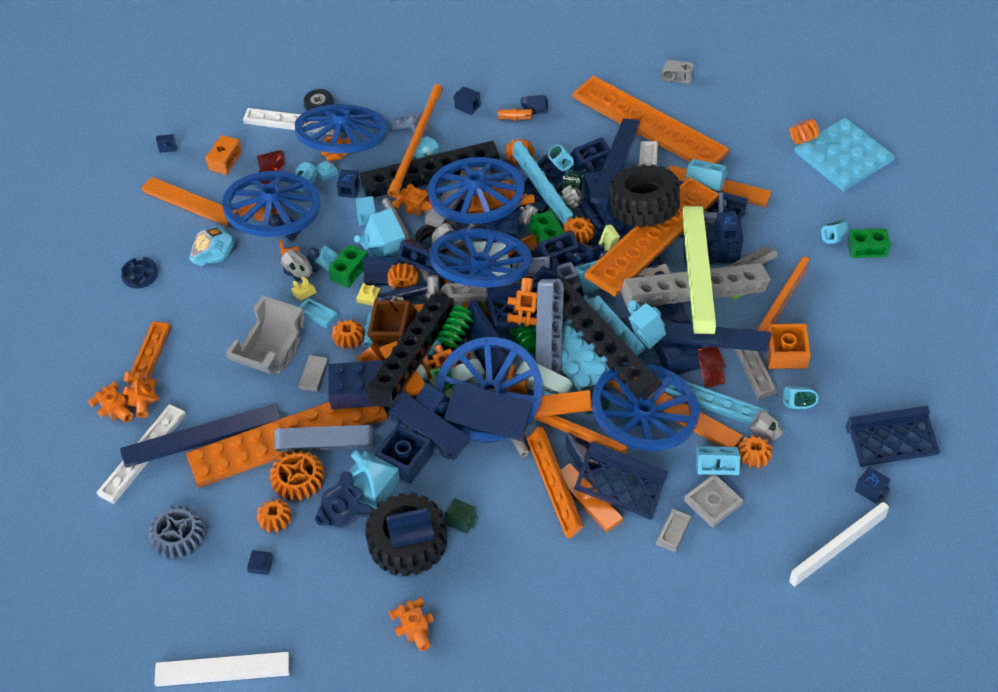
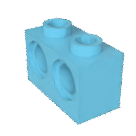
(717, 460)

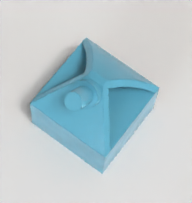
(382, 235)
(374, 477)

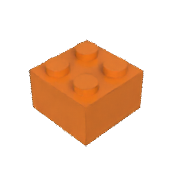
(788, 346)

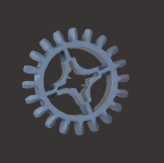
(167, 541)

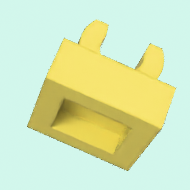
(303, 290)
(368, 294)

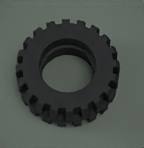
(644, 195)
(410, 557)

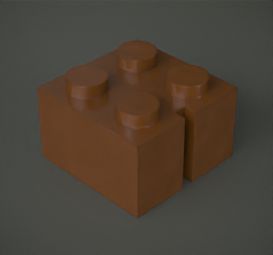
(387, 323)

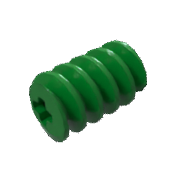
(454, 327)
(524, 337)

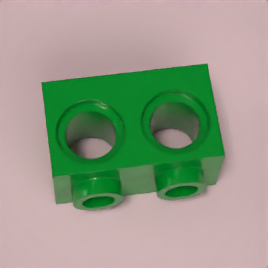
(544, 226)
(868, 243)
(347, 266)

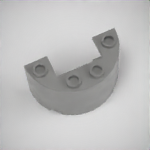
(272, 339)

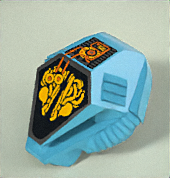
(214, 240)

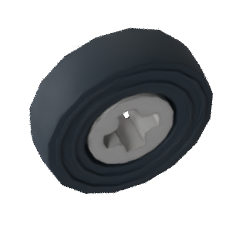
(313, 98)

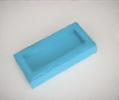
(318, 313)

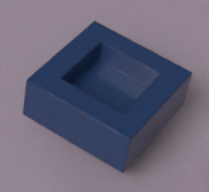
(166, 143)
(260, 562)

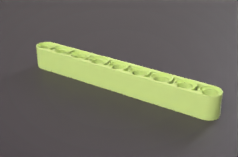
(698, 270)

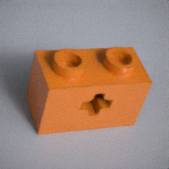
(223, 154)

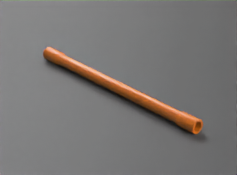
(397, 182)

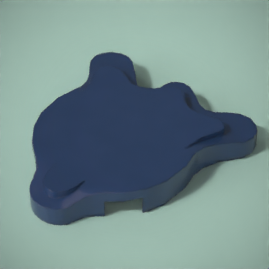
(341, 504)

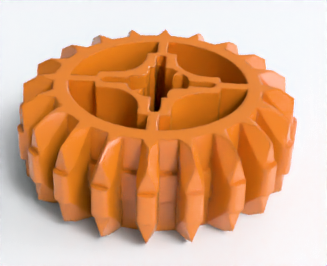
(299, 482)

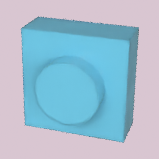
(326, 170)
(326, 257)

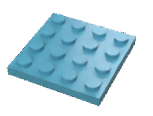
(844, 154)
(579, 359)

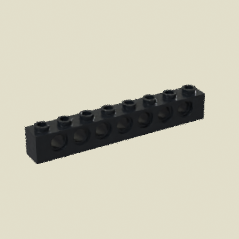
(421, 170)
(409, 351)
(647, 383)

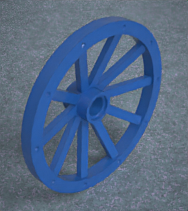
(340, 120)
(476, 184)
(271, 197)
(480, 263)
(487, 343)
(645, 411)

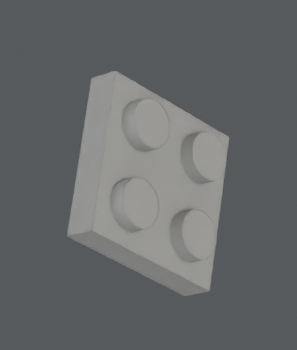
(713, 500)

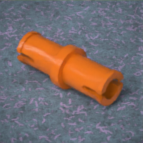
(515, 114)

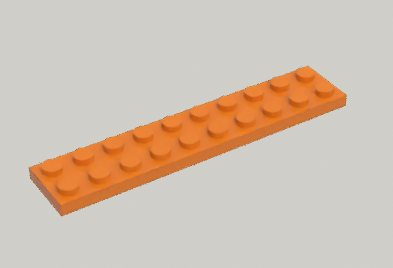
(653, 123)
(646, 243)
(256, 445)

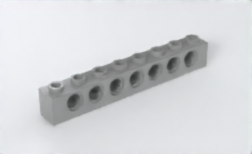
(674, 287)

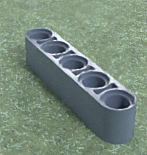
(549, 324)
(323, 438)

